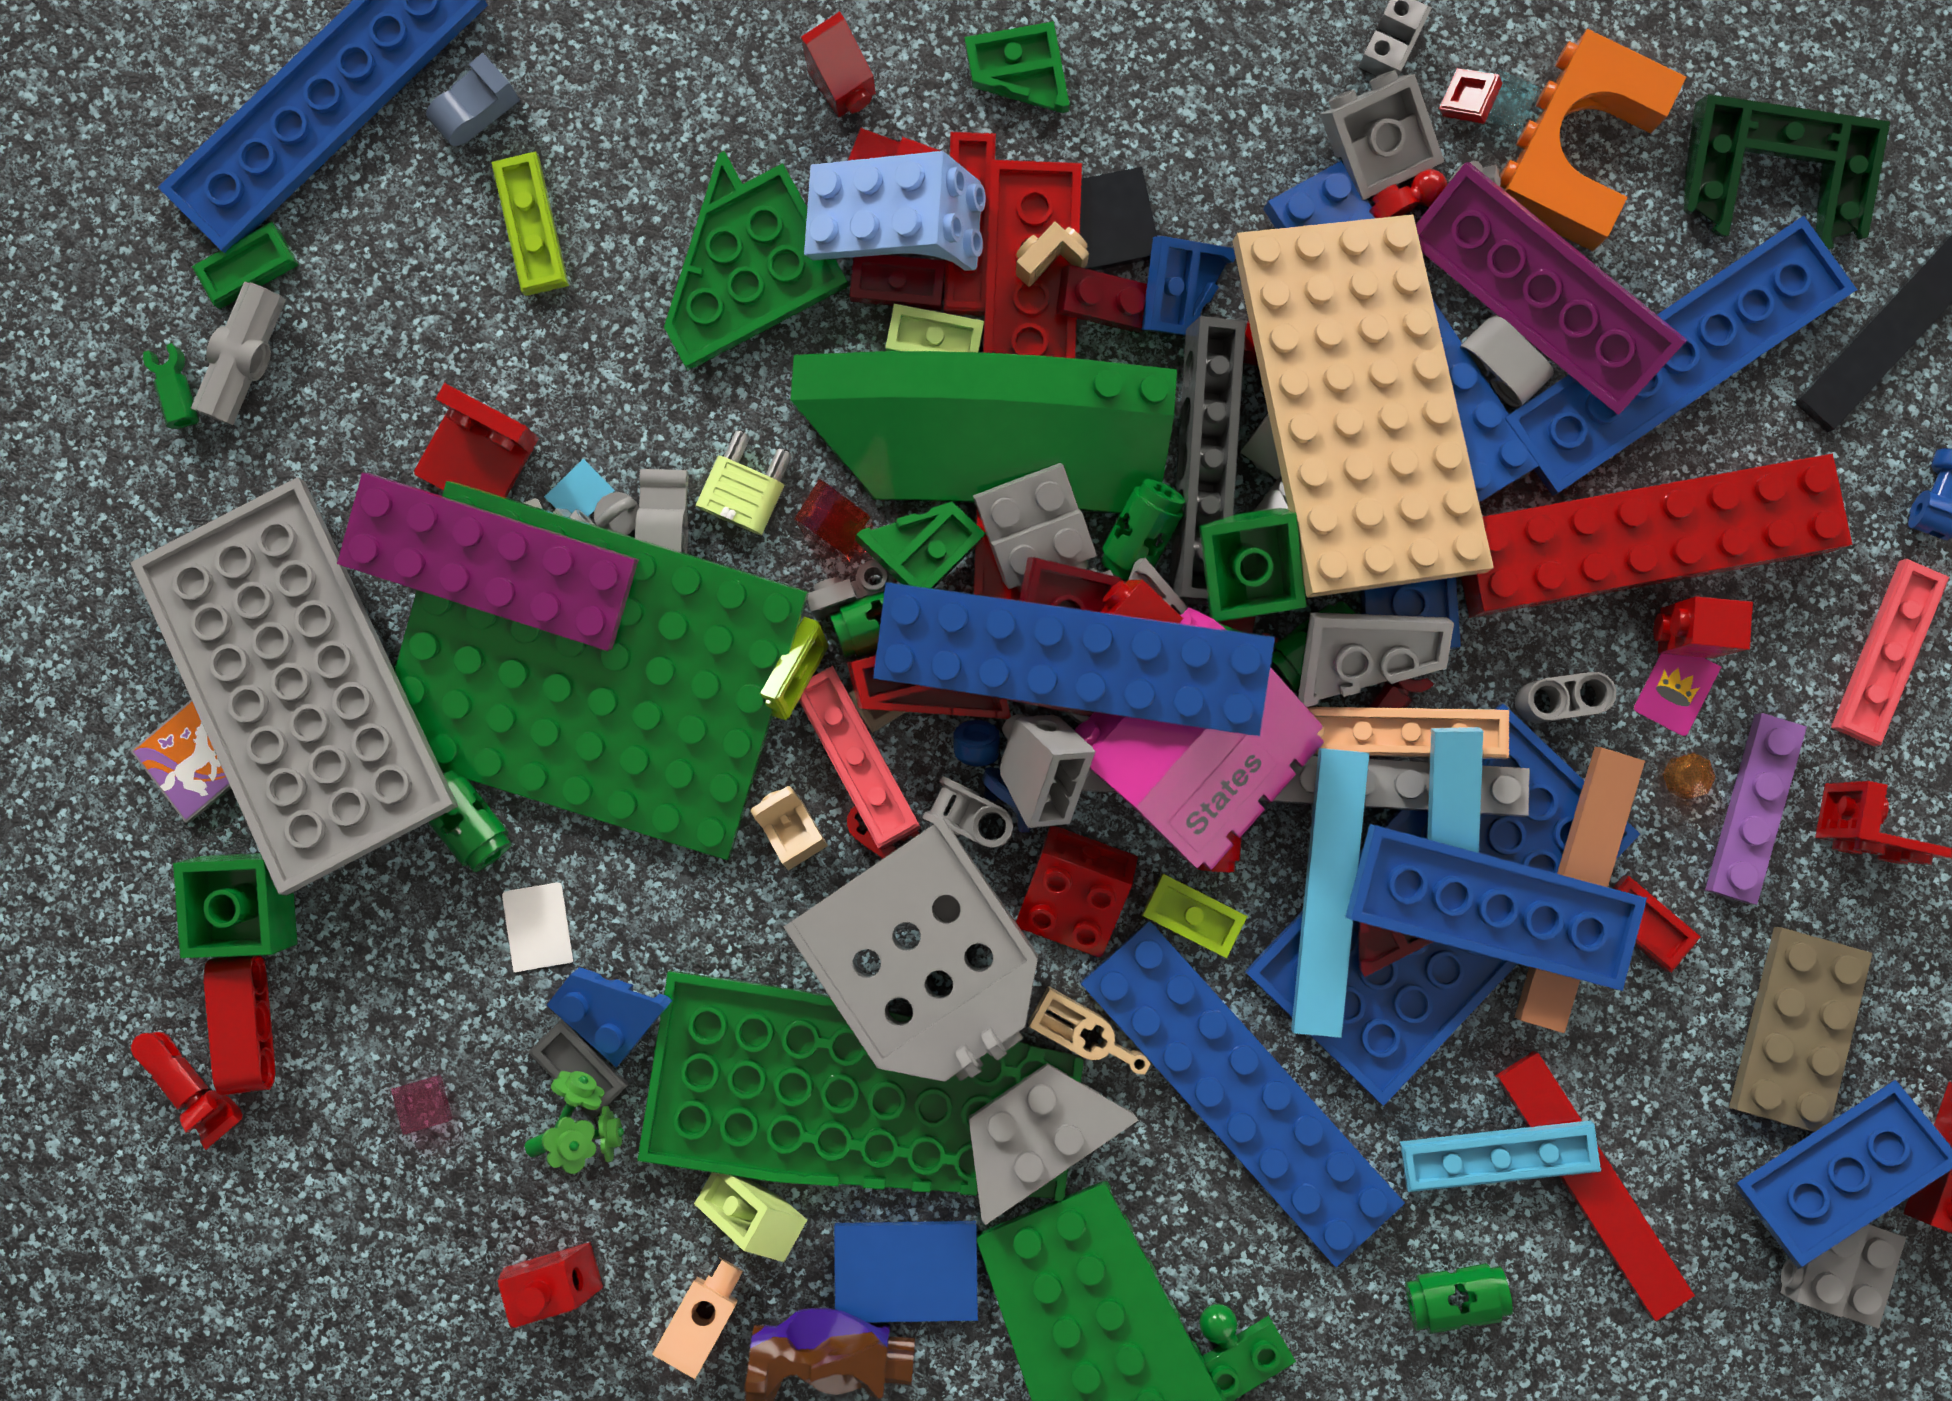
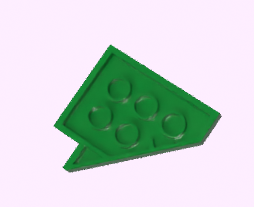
(745, 265)

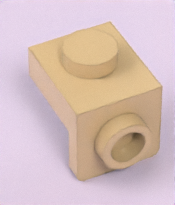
(1039, 253)
(789, 827)

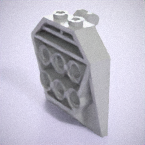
(945, 1030)

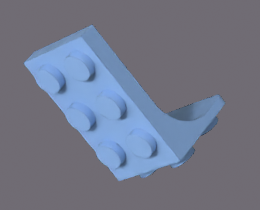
(895, 208)

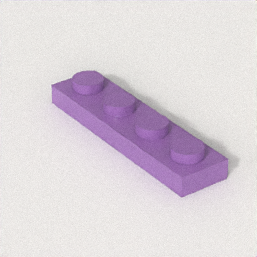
(1755, 808)

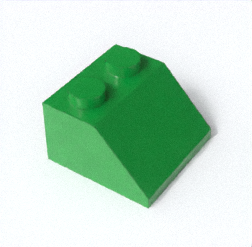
(1253, 564)

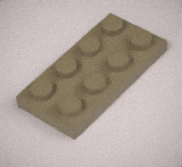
(1800, 1030)

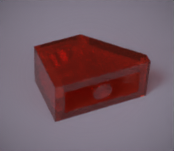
(832, 521)

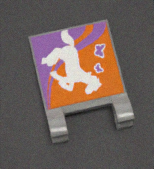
(183, 763)

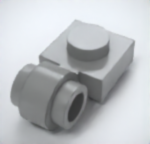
(834, 593)

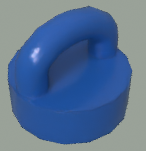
(976, 743)

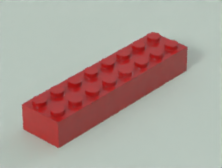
(1660, 535)

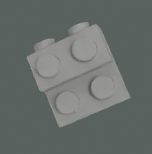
(1382, 133)
(1036, 520)
(1849, 1277)

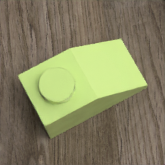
(751, 1215)

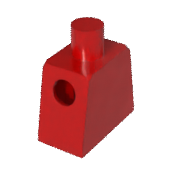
(546, 1286)

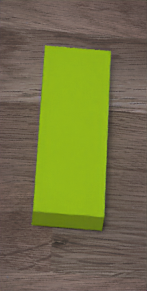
(530, 224)

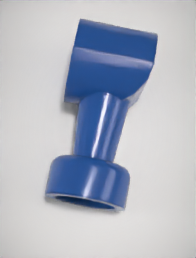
(1933, 509)

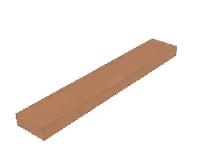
(1586, 857)

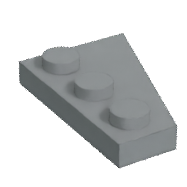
(1368, 649)

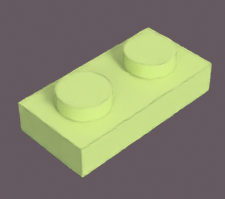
(932, 331)

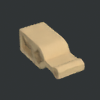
(1071, 1037)

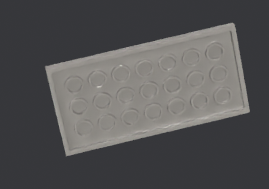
(293, 686)

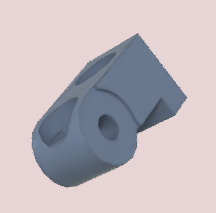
(472, 102)

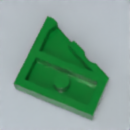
(1019, 65)
(923, 546)

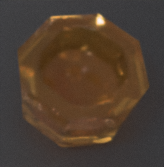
(1689, 775)

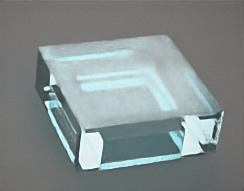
(1512, 101)

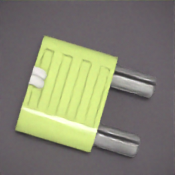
(740, 492)

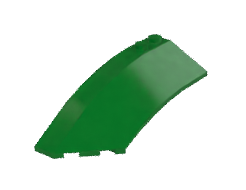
(978, 420)

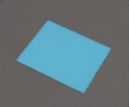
(579, 490)

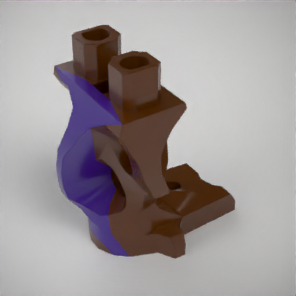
(829, 1353)

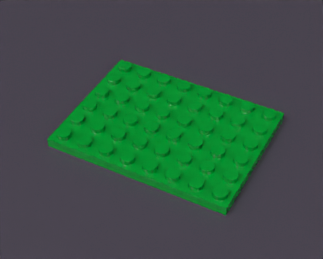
(631, 735)

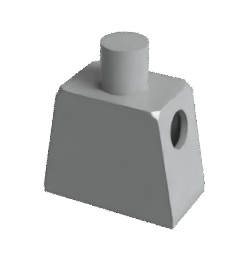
(1044, 768)

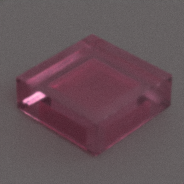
(421, 1104)

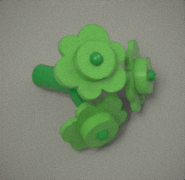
(571, 1140)

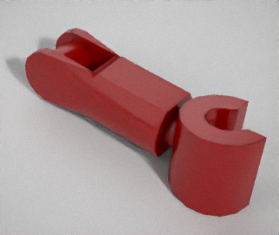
(207, 1111)

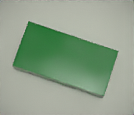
(252, 259)

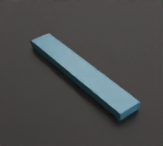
(1328, 889)

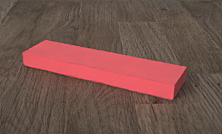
(1890, 652)
(857, 759)

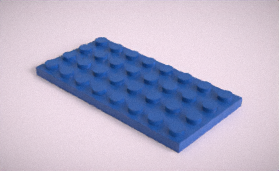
(1418, 1001)

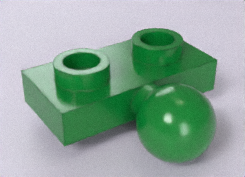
(1243, 1358)

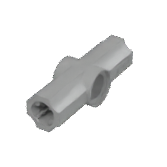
(238, 353)

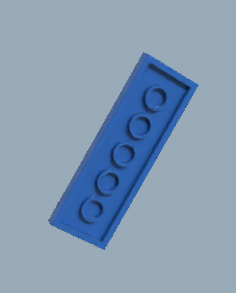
(1495, 907)

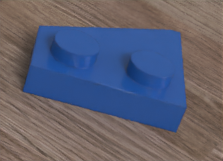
(1181, 282)
(606, 1012)

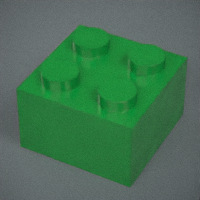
(231, 908)

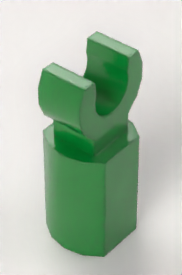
(172, 388)

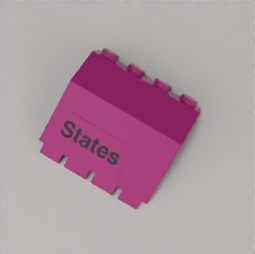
(1202, 780)

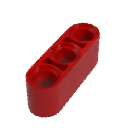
(239, 1024)

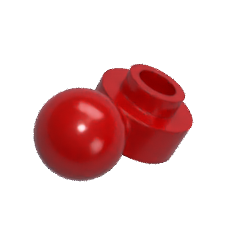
(1398, 202)

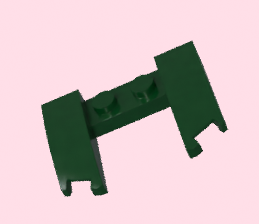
(1844, 144)

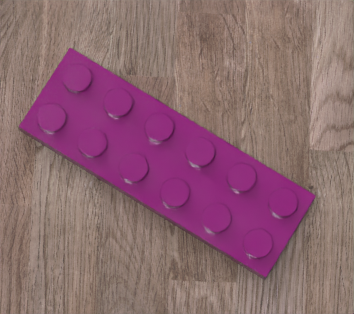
(1545, 288)
(487, 561)

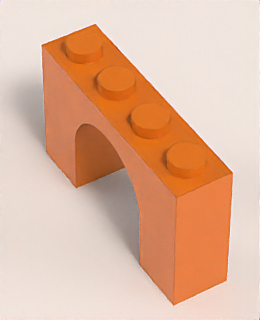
(1596, 77)

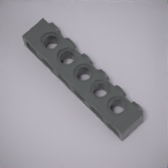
(1206, 444)

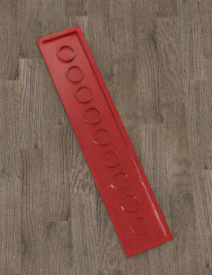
(1021, 318)

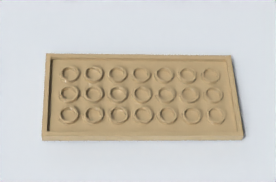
(1361, 405)

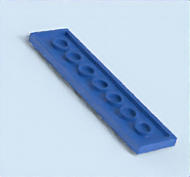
(310, 111)
(1725, 327)
(1492, 445)
(1074, 658)
(1242, 1093)

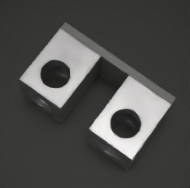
(1403, 20)

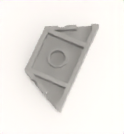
(1037, 1135)

